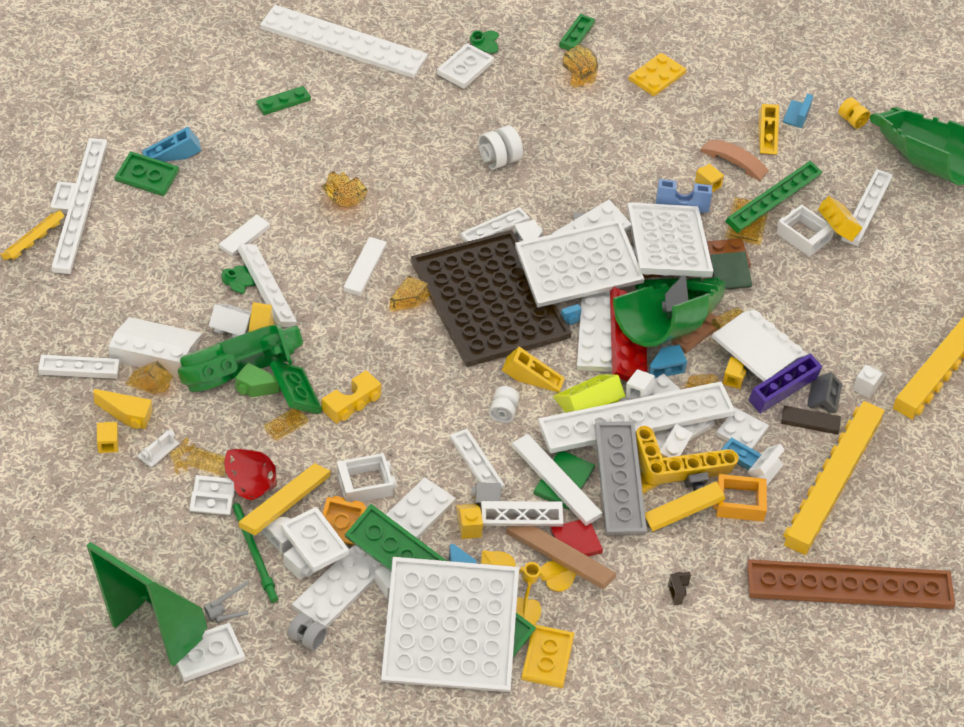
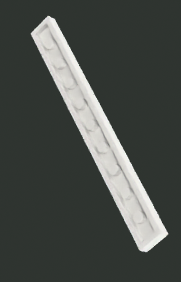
(79, 206)

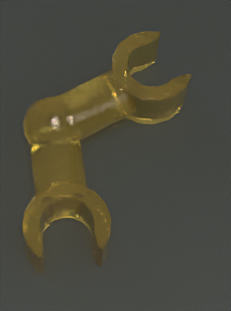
(175, 455)

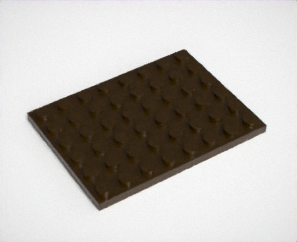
(487, 299)

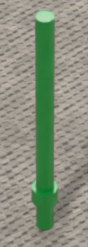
(267, 582)

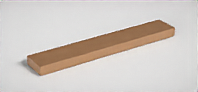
(563, 554)

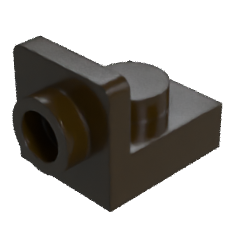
(677, 586)

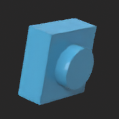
(571, 314)

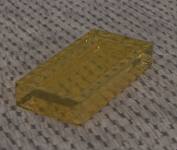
(206, 461)

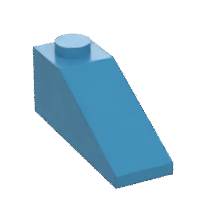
(175, 147)

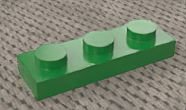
(577, 32)
(283, 100)

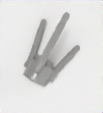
(216, 608)

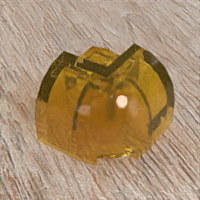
(582, 65)
(344, 191)

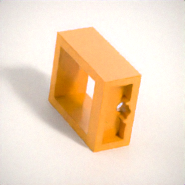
(743, 511)

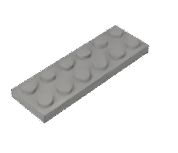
(620, 478)

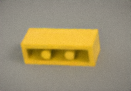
(840, 218)

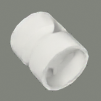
(504, 404)

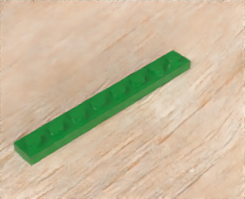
(773, 197)

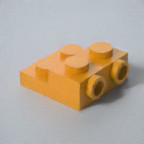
(342, 515)

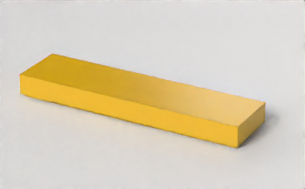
(684, 506)

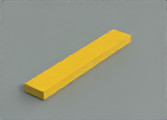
(284, 499)

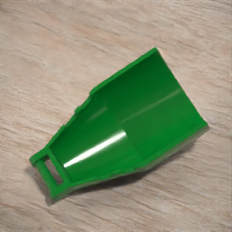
(925, 142)

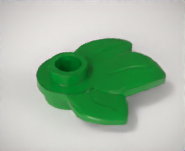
(486, 41)
(237, 278)

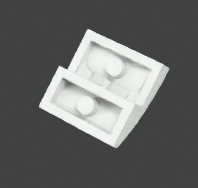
(212, 495)

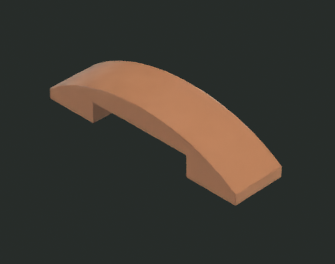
(736, 155)

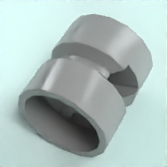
(307, 631)

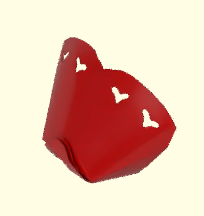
(251, 472)

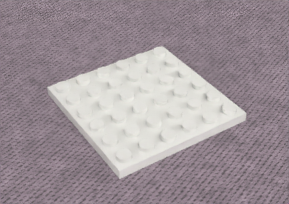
(450, 624)

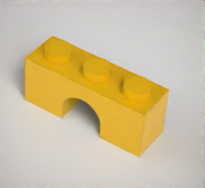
(340, 406)

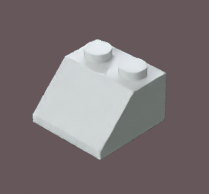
(230, 319)

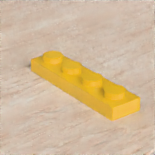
(28, 239)

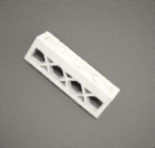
(521, 510)

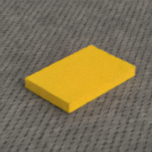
(548, 656)

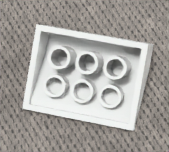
(145, 342)
(758, 344)

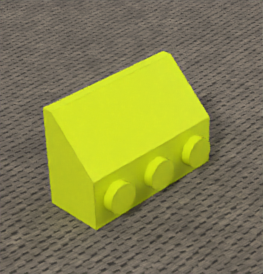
(591, 393)

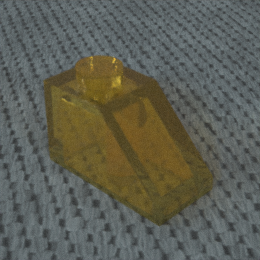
(409, 294)
(150, 378)

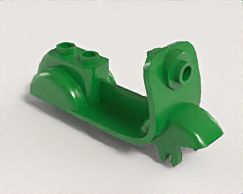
(224, 360)

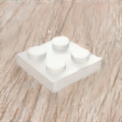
(743, 429)

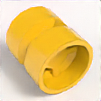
(854, 113)

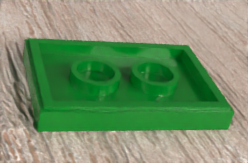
(147, 173)
(296, 387)
(574, 467)

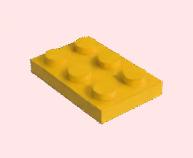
(657, 74)

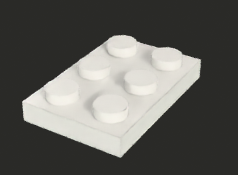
(465, 65)
(315, 539)
(211, 654)

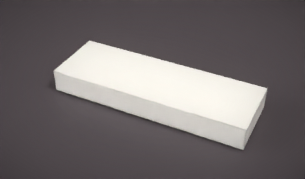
(244, 235)

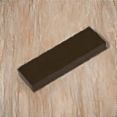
(811, 420)

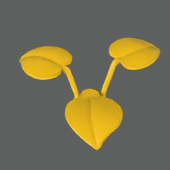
(556, 577)

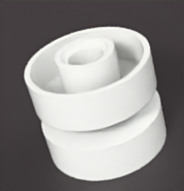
(502, 145)

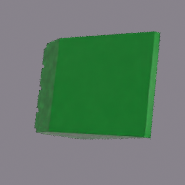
(129, 587)

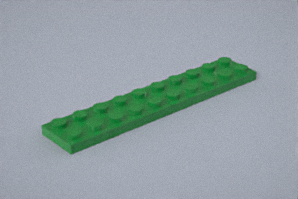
(386, 539)

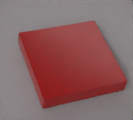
(578, 537)

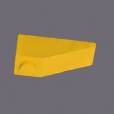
(768, 128)
(530, 370)
(128, 409)

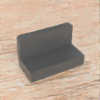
(825, 392)

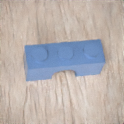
(698, 197)

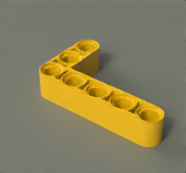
(720, 461)

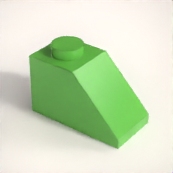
(256, 382)

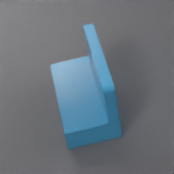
(798, 112)

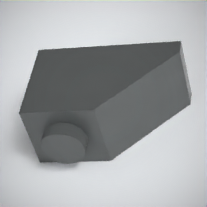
(676, 295)

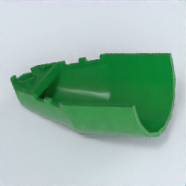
(643, 318)

